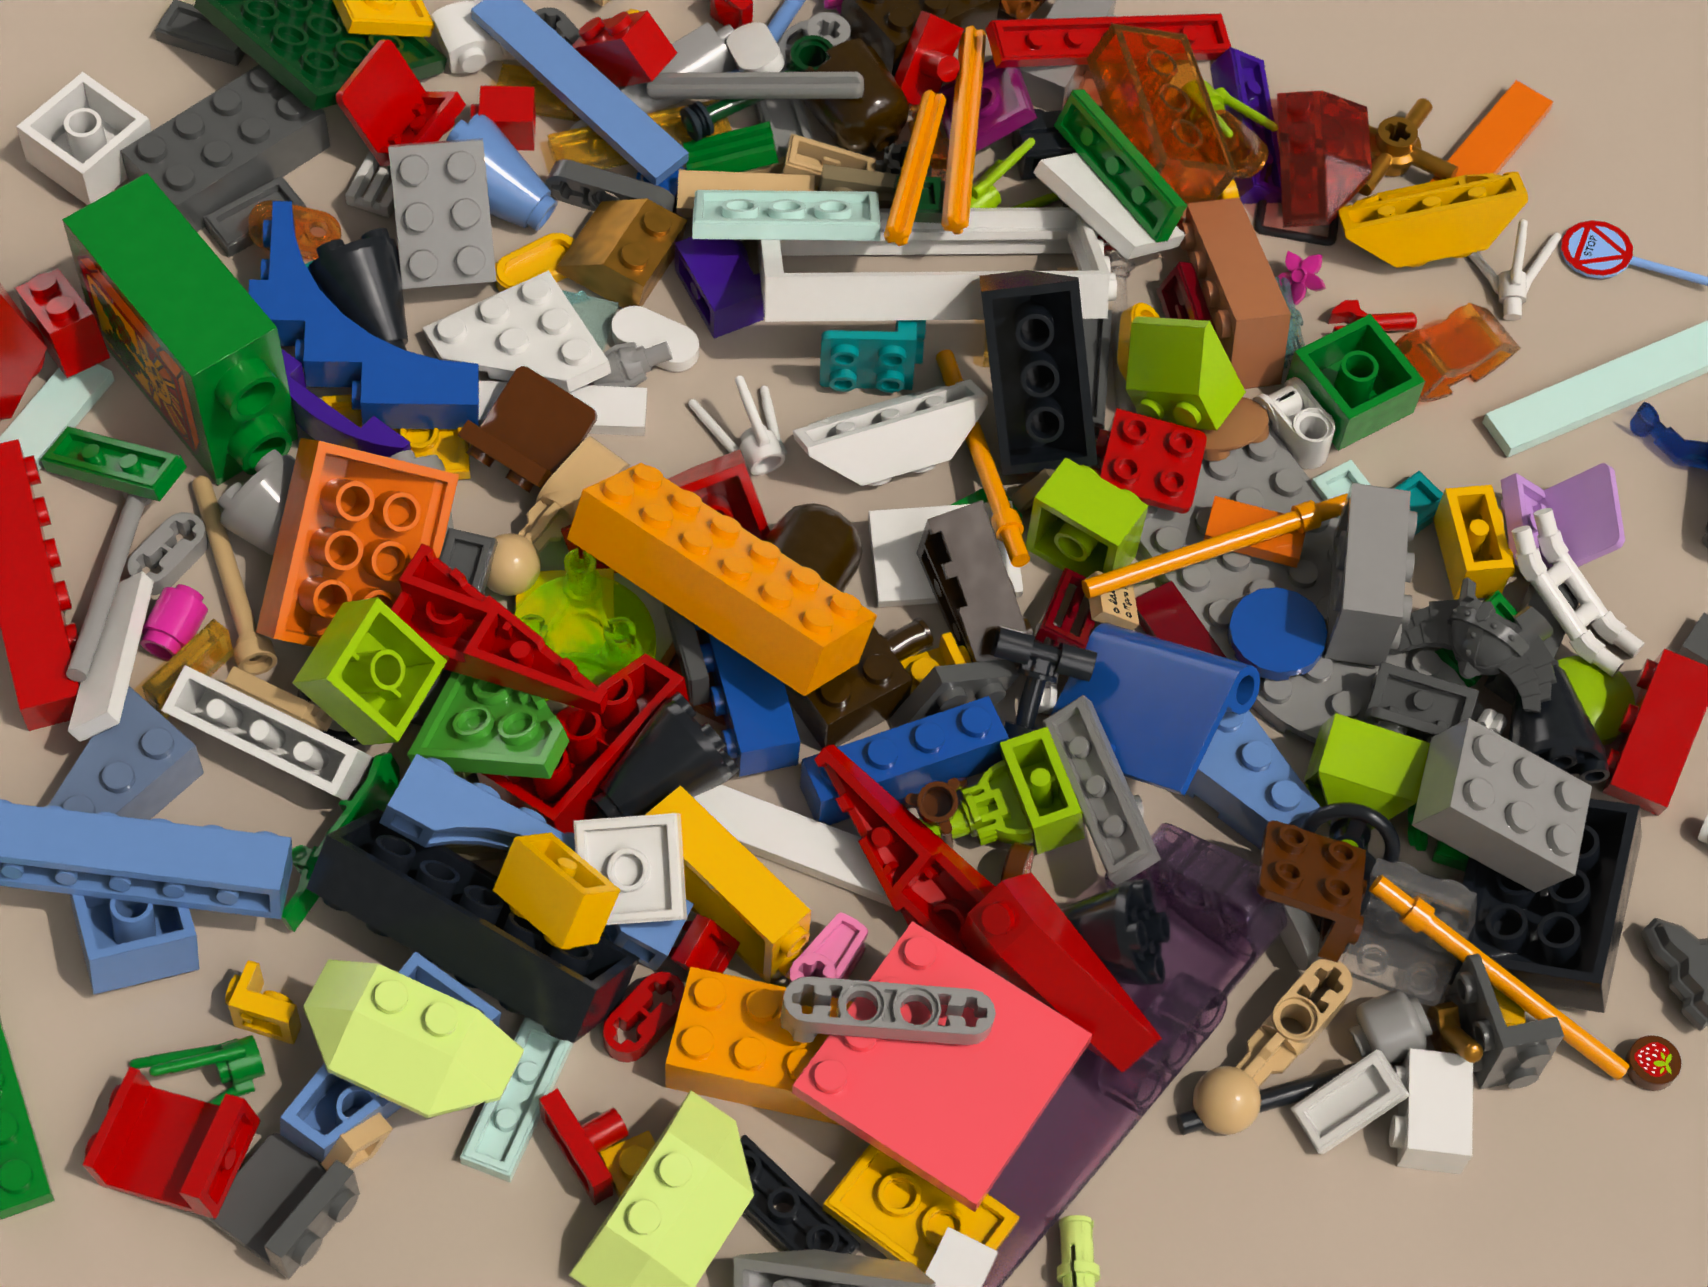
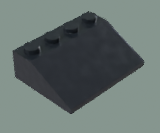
(1568, 933)

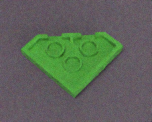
(491, 730)

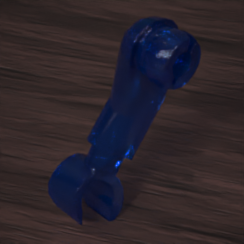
(1673, 445)

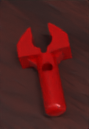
(1350, 311)

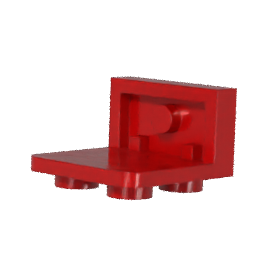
(391, 105)
(1151, 459)

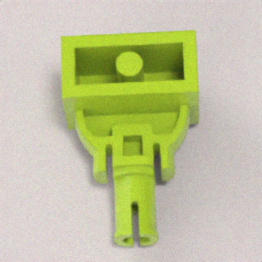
(1021, 798)

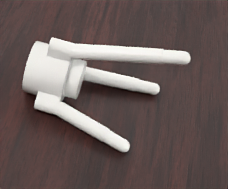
(760, 447)

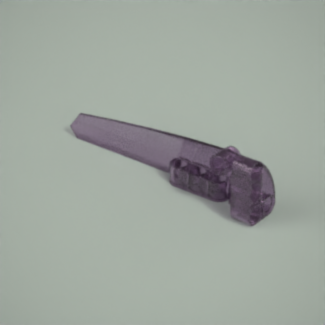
(1214, 941)

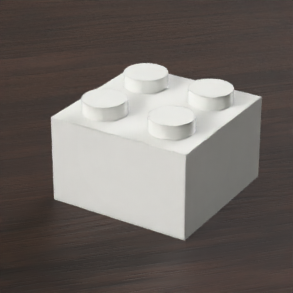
(81, 136)

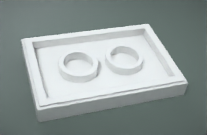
(1095, 203)
(896, 566)

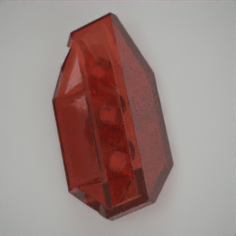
(1321, 155)

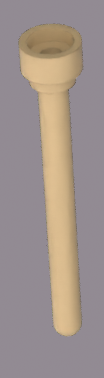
(253, 650)

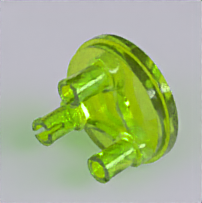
(590, 619)

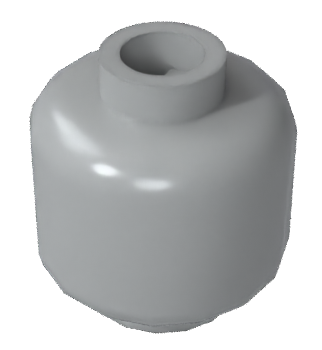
(1391, 1025)

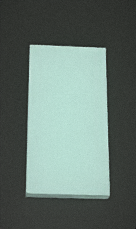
(786, 215)

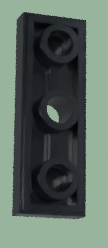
(806, 1224)

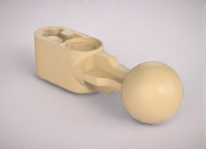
(517, 556)
(1230, 1096)

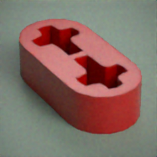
(636, 1009)

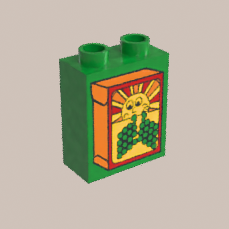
(183, 328)

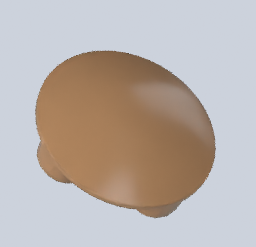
(1242, 427)

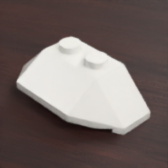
(895, 434)

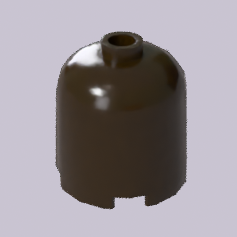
(868, 121)
(820, 541)

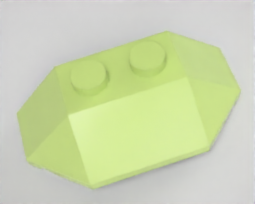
(407, 1040)
(674, 1206)

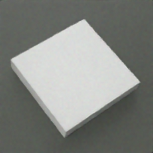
(642, 860)

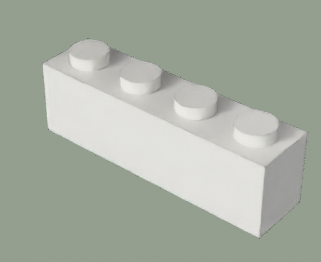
(268, 734)

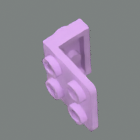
(1583, 509)

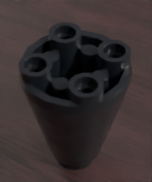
(365, 283)
(1561, 732)
(662, 757)
(1124, 931)

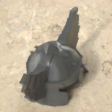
(1487, 642)

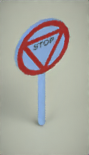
(1605, 251)

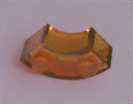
(1460, 347)

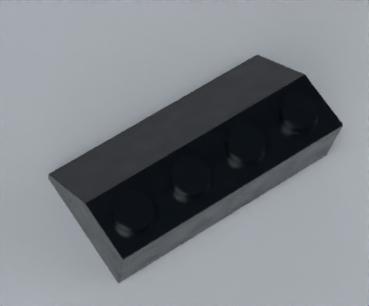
(1038, 370)

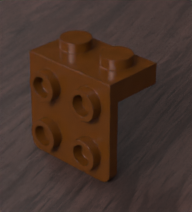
(530, 429)
(1317, 878)

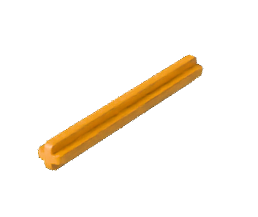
(914, 168)

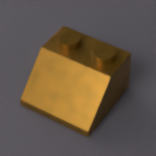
(624, 250)

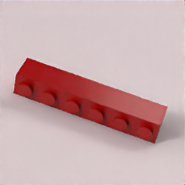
(31, 599)

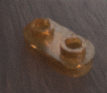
(1245, 147)
(304, 221)

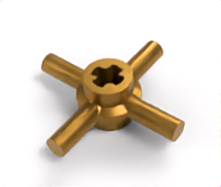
(1397, 147)

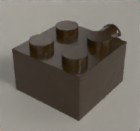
(866, 691)

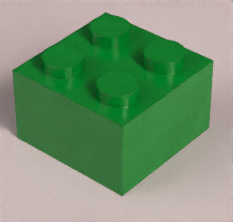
(1358, 379)

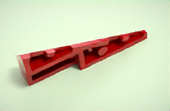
(485, 637)
(911, 862)

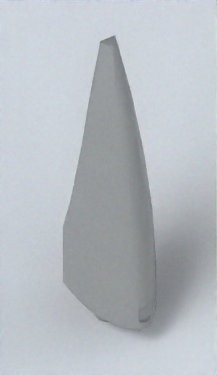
(697, 52)

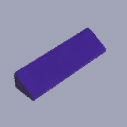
(1246, 81)

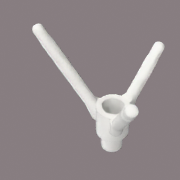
(1515, 283)

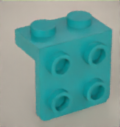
(872, 357)

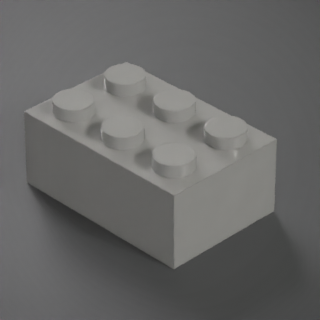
(442, 213)
(1370, 575)
(1502, 805)

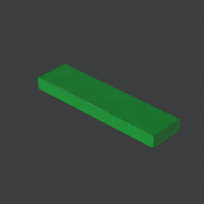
(1120, 165)

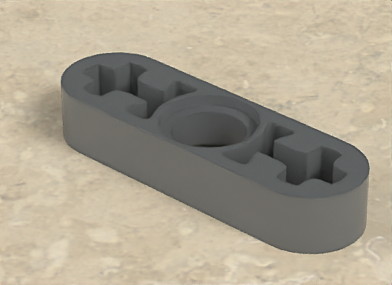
(586, 186)

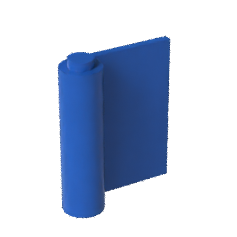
(1160, 702)

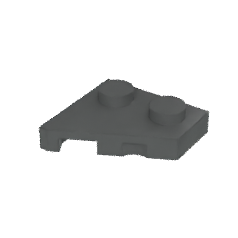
(954, 686)

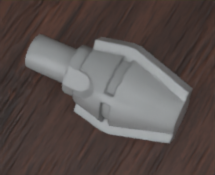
(631, 363)

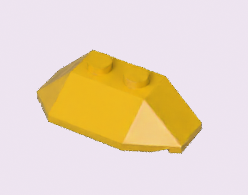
(1435, 218)

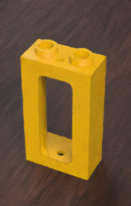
(738, 891)

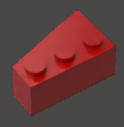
(1658, 731)

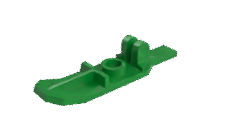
(373, 794)

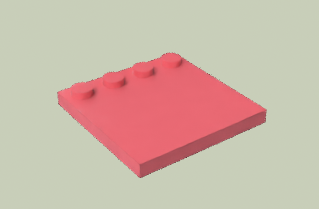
(944, 1106)

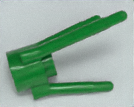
(234, 1062)

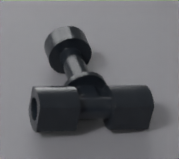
(1040, 664)

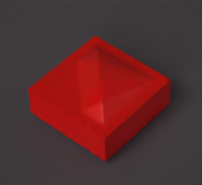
(732, 12)

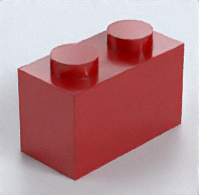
(625, 47)
(64, 322)

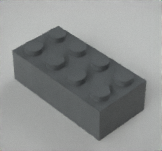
(228, 145)

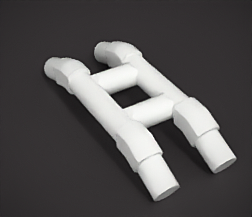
(1565, 570)

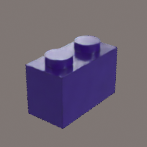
(720, 283)

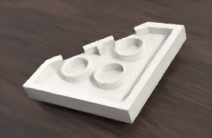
(519, 328)

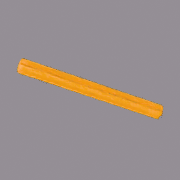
(964, 131)

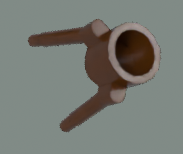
(937, 805)

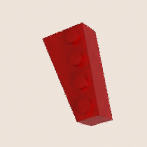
(593, 745)

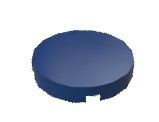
(1277, 633)

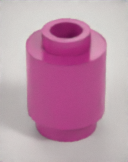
(173, 621)

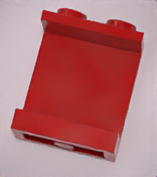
(170, 1145)

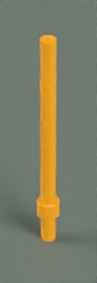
(1302, 518)
(1005, 519)
(1420, 916)

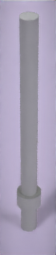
(106, 587)

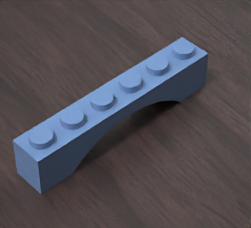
(443, 809)

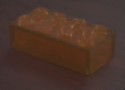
(1163, 108)

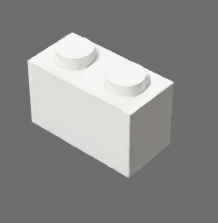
(1437, 1117)

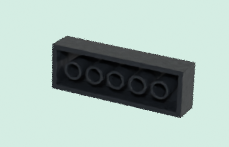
(456, 920)

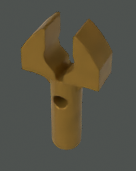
(1450, 1035)

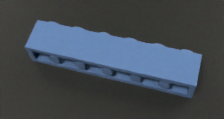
(144, 860)

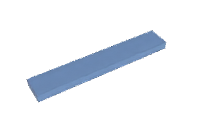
(582, 87)

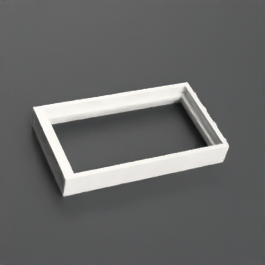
(932, 294)

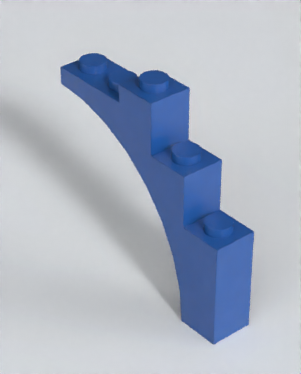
(336, 352)

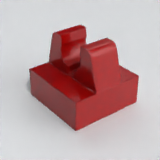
(704, 946)

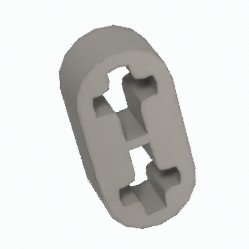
(163, 550)

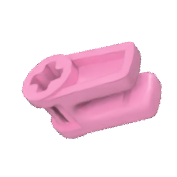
(833, 951)

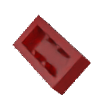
(929, 57)
(583, 1142)

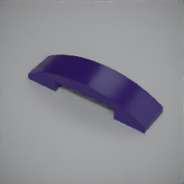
(330, 426)

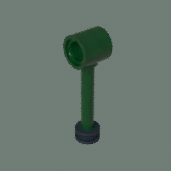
(700, 119)

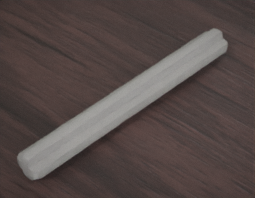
(757, 85)

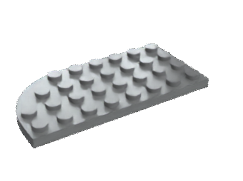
(1272, 479)

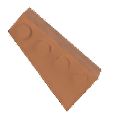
(1238, 289)

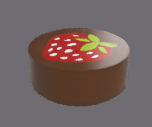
(1018, 860)
(1653, 1063)

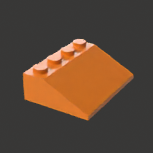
(348, 535)

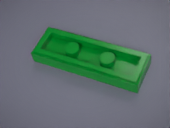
(113, 463)

